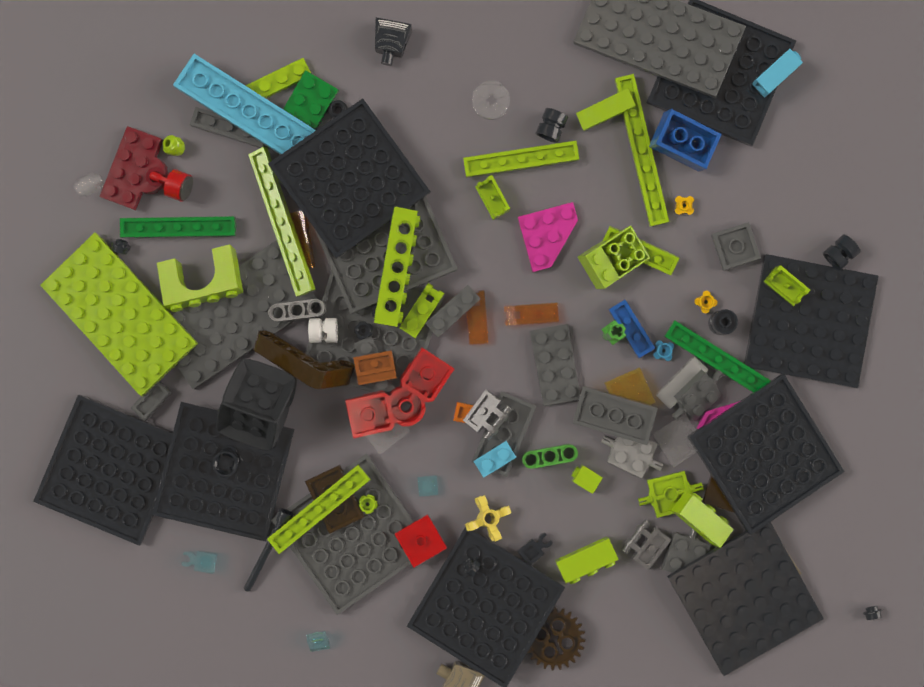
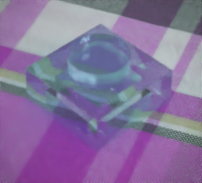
(427, 485)
(318, 641)

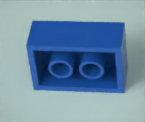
(685, 140)

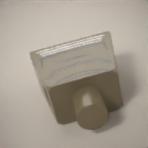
(460, 675)

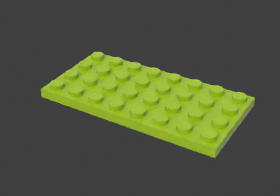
(119, 314)

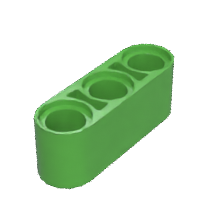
(558, 459)

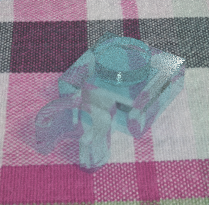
(203, 561)

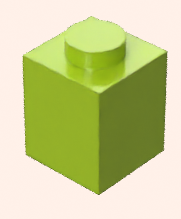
(586, 478)

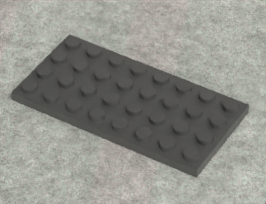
(663, 40)
(231, 325)

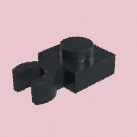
(532, 550)

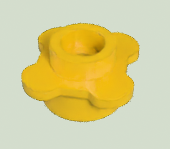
(679, 205)
(705, 307)

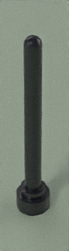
(283, 517)

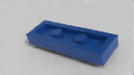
(635, 333)

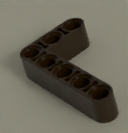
(302, 366)

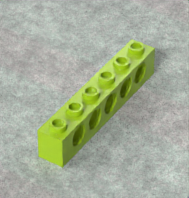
(399, 217)

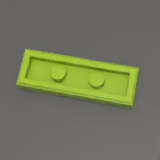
(606, 109)

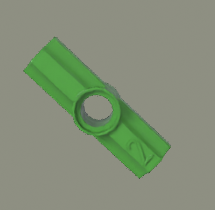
(613, 332)

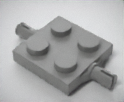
(631, 456)

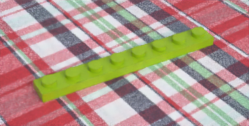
(643, 155)
(282, 223)

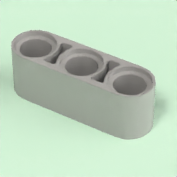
(288, 310)
(679, 380)

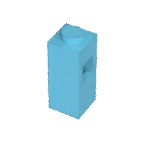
(777, 72)

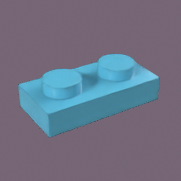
(494, 459)

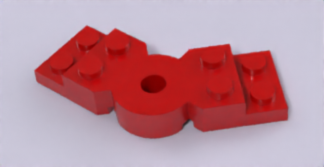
(419, 384)

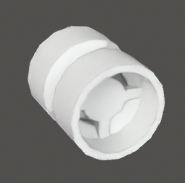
(323, 330)

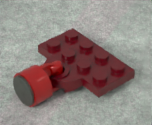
(140, 171)

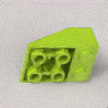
(613, 258)

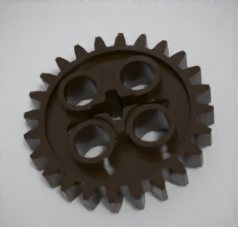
(570, 630)

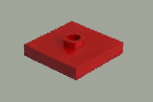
(420, 540)

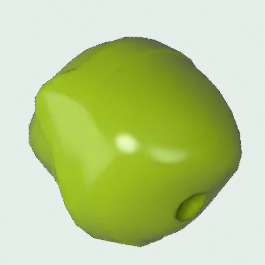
(173, 145)

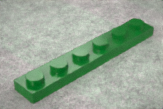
(177, 227)
(715, 357)

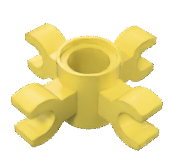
(493, 532)

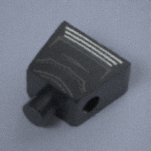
(391, 39)

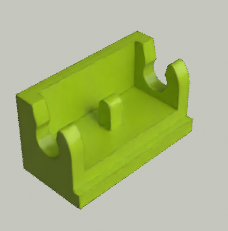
(492, 197)
(786, 285)

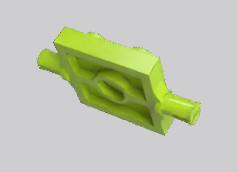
(666, 492)

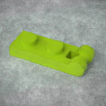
(421, 311)

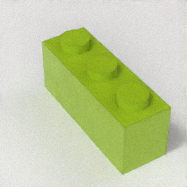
(702, 519)
(587, 560)

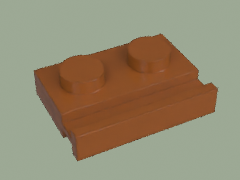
(375, 367)

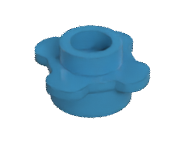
(667, 354)

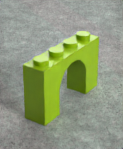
(224, 283)

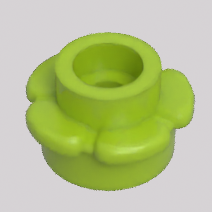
(362, 504)

